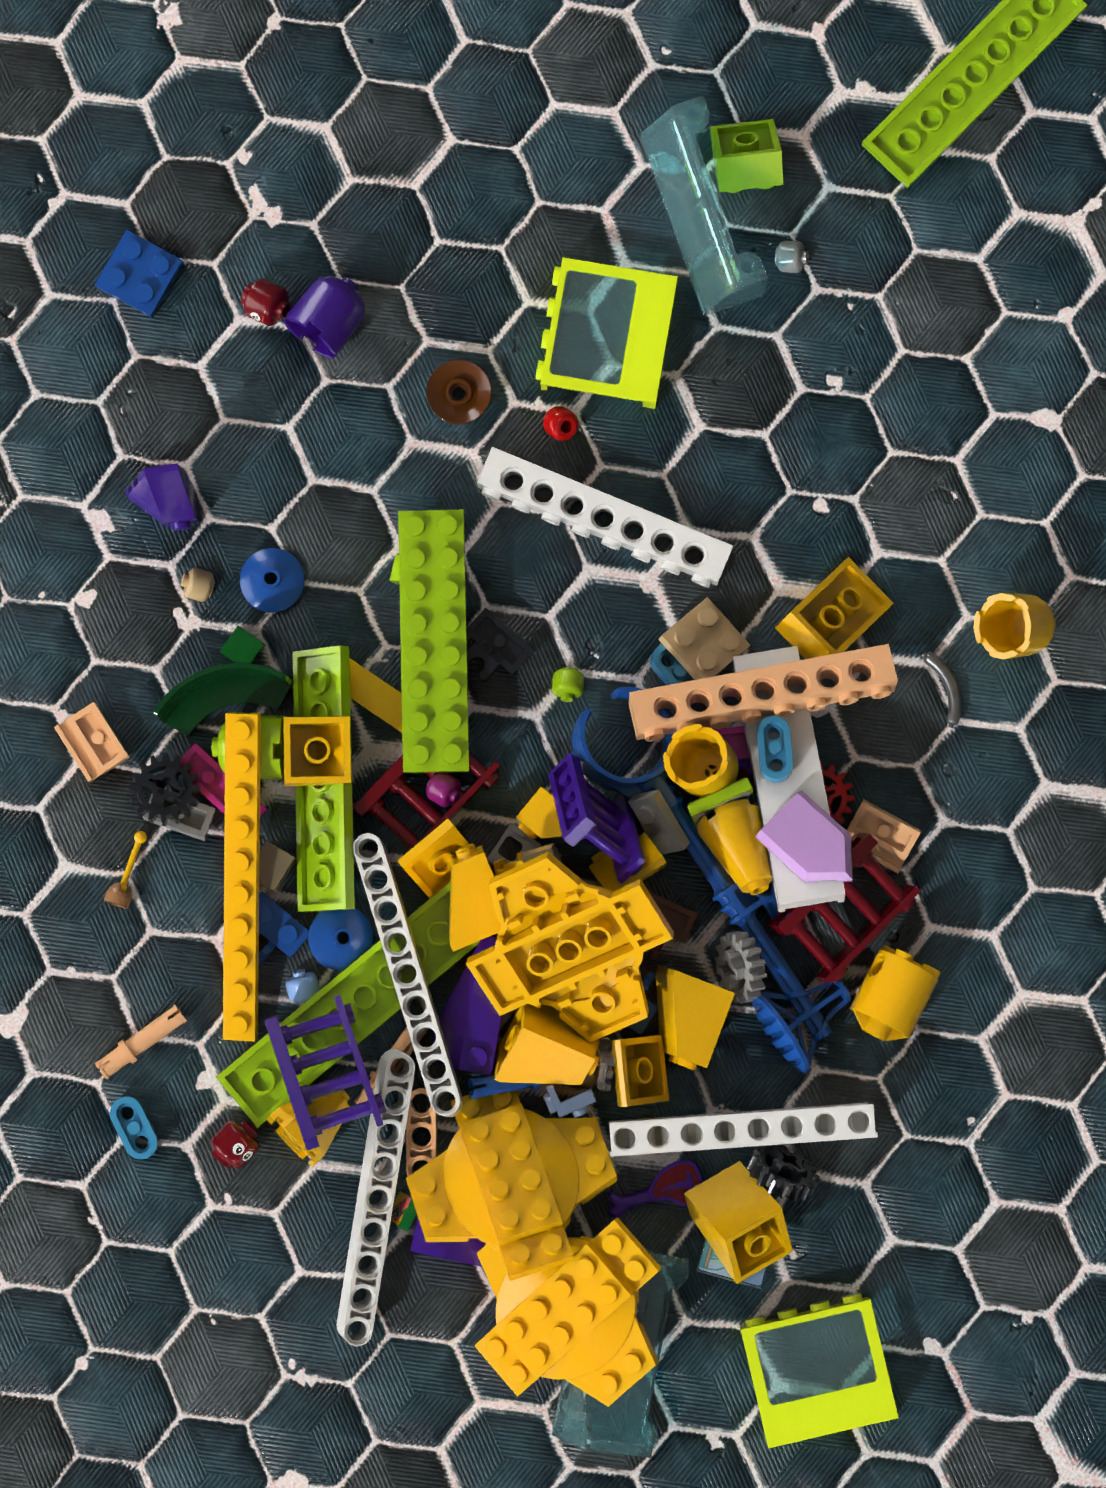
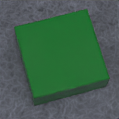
(242, 647)

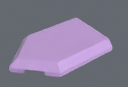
(809, 841)

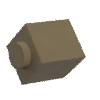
(274, 867)

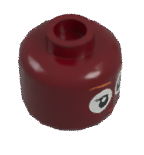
(265, 302)
(235, 1144)

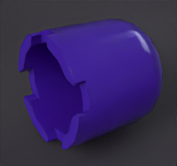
(327, 314)

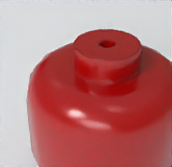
(560, 423)

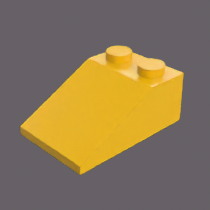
(834, 612)
(604, 870)

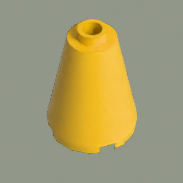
(734, 844)

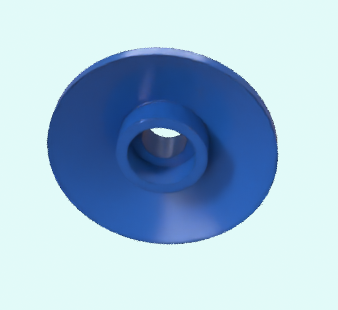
(275, 596)
(324, 932)

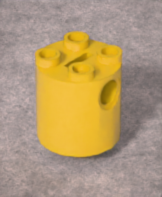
(893, 994)

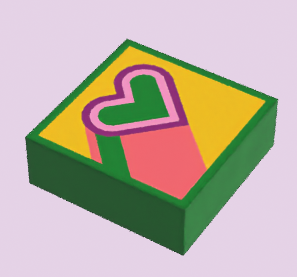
(403, 1211)

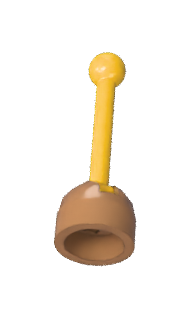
(119, 893)

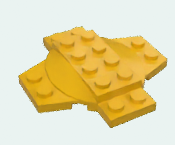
(569, 947)
(512, 1182)
(573, 1317)

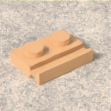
(92, 742)
(893, 835)

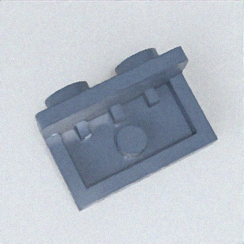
(577, 1104)

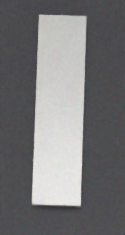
(805, 777)
(742, 1129)

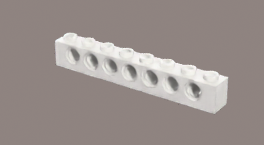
(502, 465)

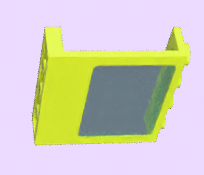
(607, 330)
(818, 1370)

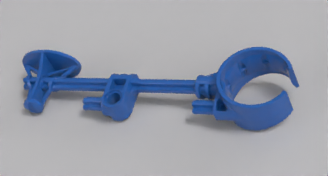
(734, 902)

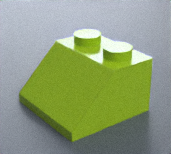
(747, 156)

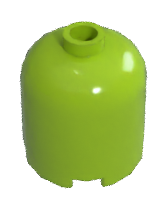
(271, 747)

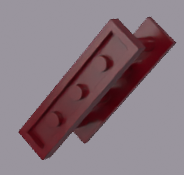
(395, 781)
(902, 900)

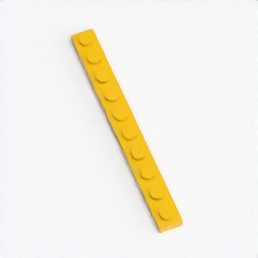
(241, 876)

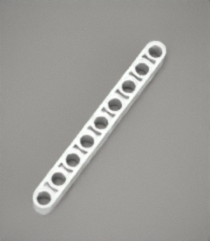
(397, 961)
(380, 1212)

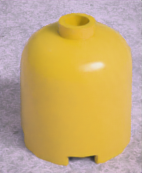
(1014, 625)
(694, 755)

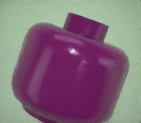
(443, 789)

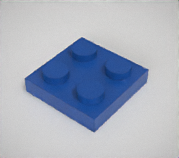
(139, 273)

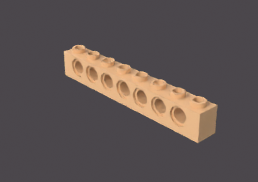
(872, 661)

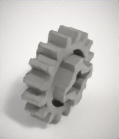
(740, 966)

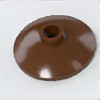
(454, 376)

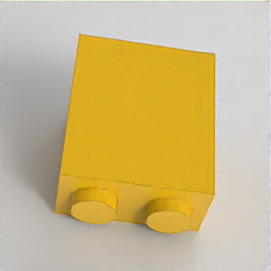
(471, 902)
(689, 1016)
(543, 1050)
(739, 1221)

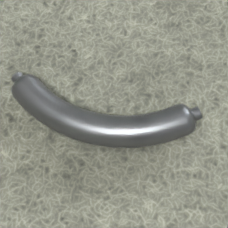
(950, 684)

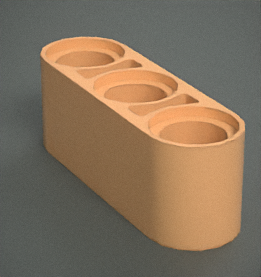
(418, 1119)

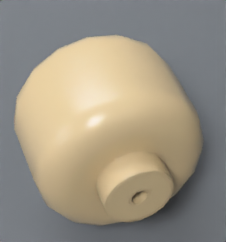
(198, 584)

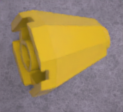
(290, 1131)

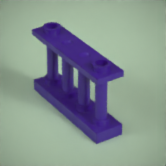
(592, 816)
(302, 1095)

